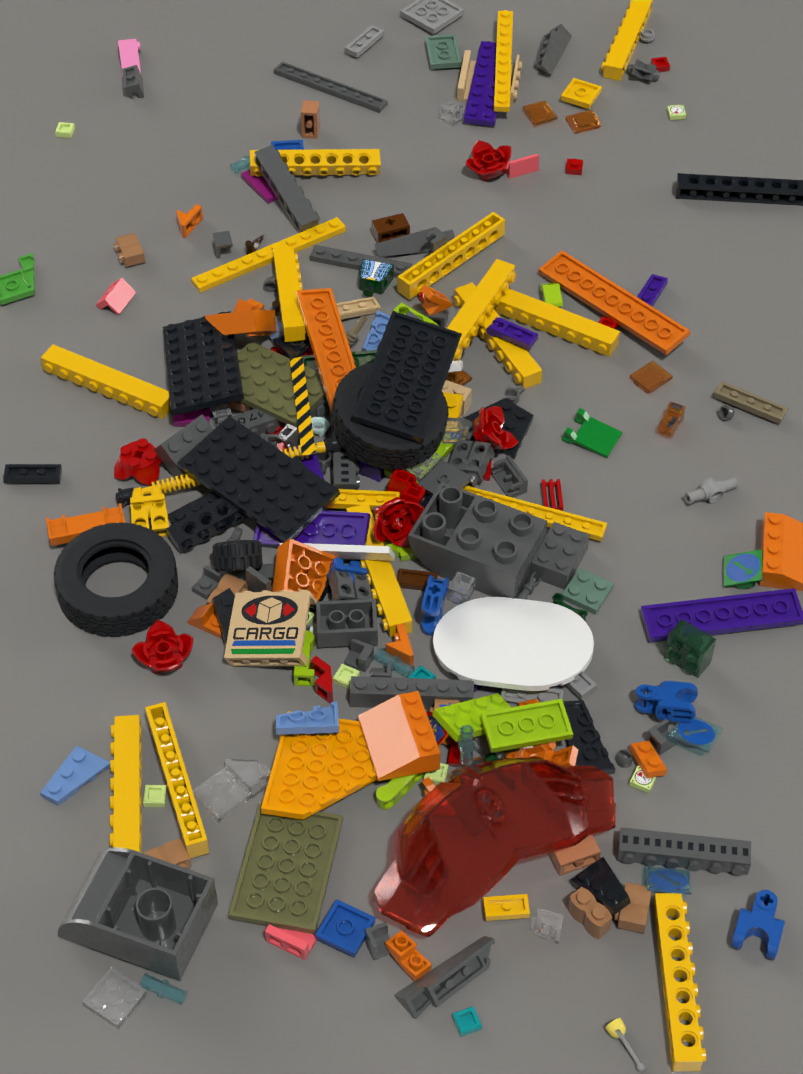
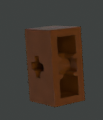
(390, 227)

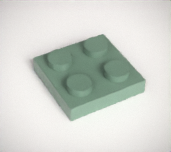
(587, 591)

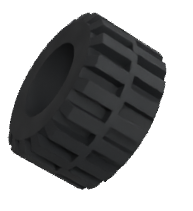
(237, 555)

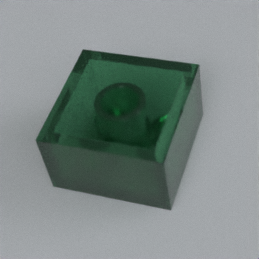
(689, 648)

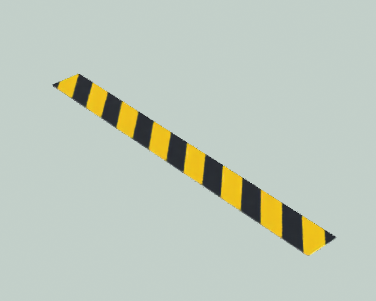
(302, 406)

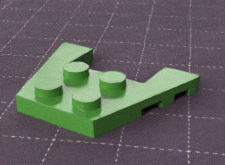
(18, 283)

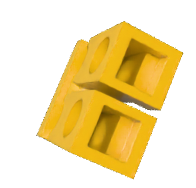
(152, 508)

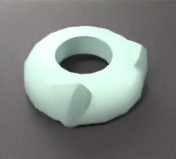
(319, 421)

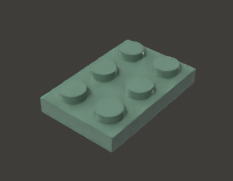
(443, 51)

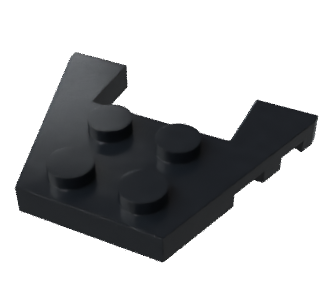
(516, 421)

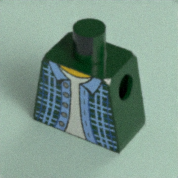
(375, 277)

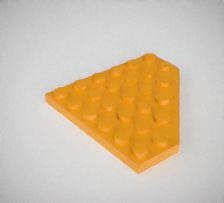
(317, 771)

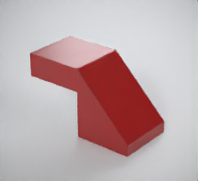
(323, 684)

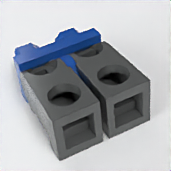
(348, 581)

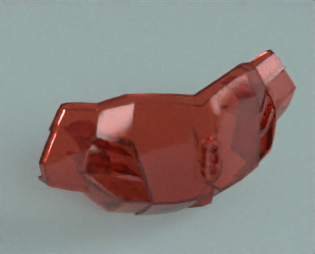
(458, 849)

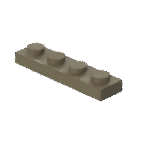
(750, 402)

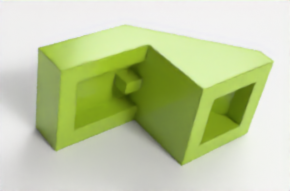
(552, 294)

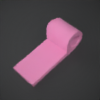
(129, 53)

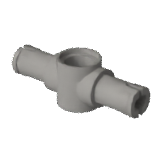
(711, 490)

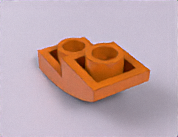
(405, 953)

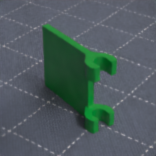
(592, 434)

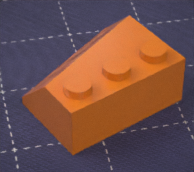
(245, 322)
(301, 568)

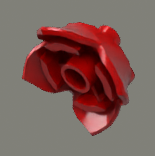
(488, 161)
(489, 429)
(138, 460)
(396, 520)
(163, 648)

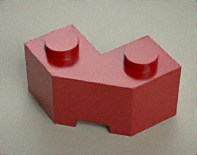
(406, 484)

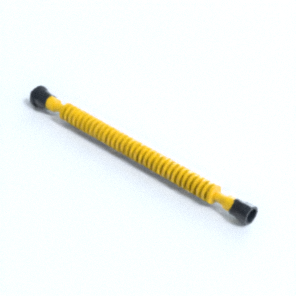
(123, 496)

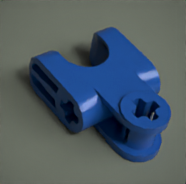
(433, 603)
(668, 700)
(760, 923)

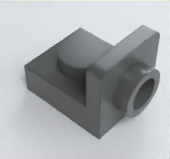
(207, 582)

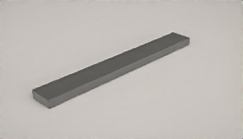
(331, 87)

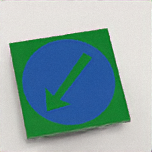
(743, 569)

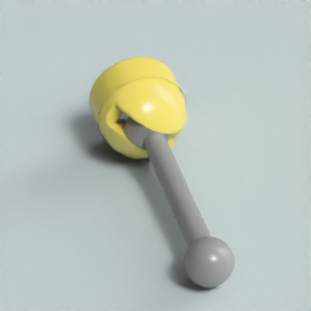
(617, 1030)

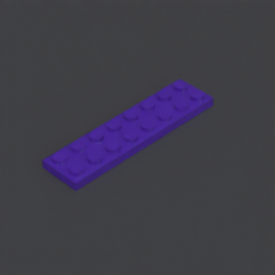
(481, 95)
(725, 613)

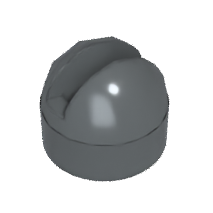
(270, 284)
(725, 411)
(622, 758)

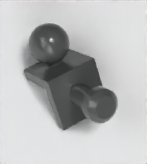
(643, 71)

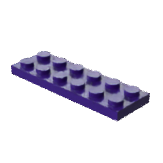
(326, 528)

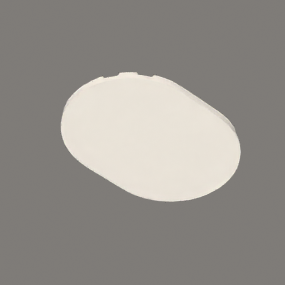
(513, 643)

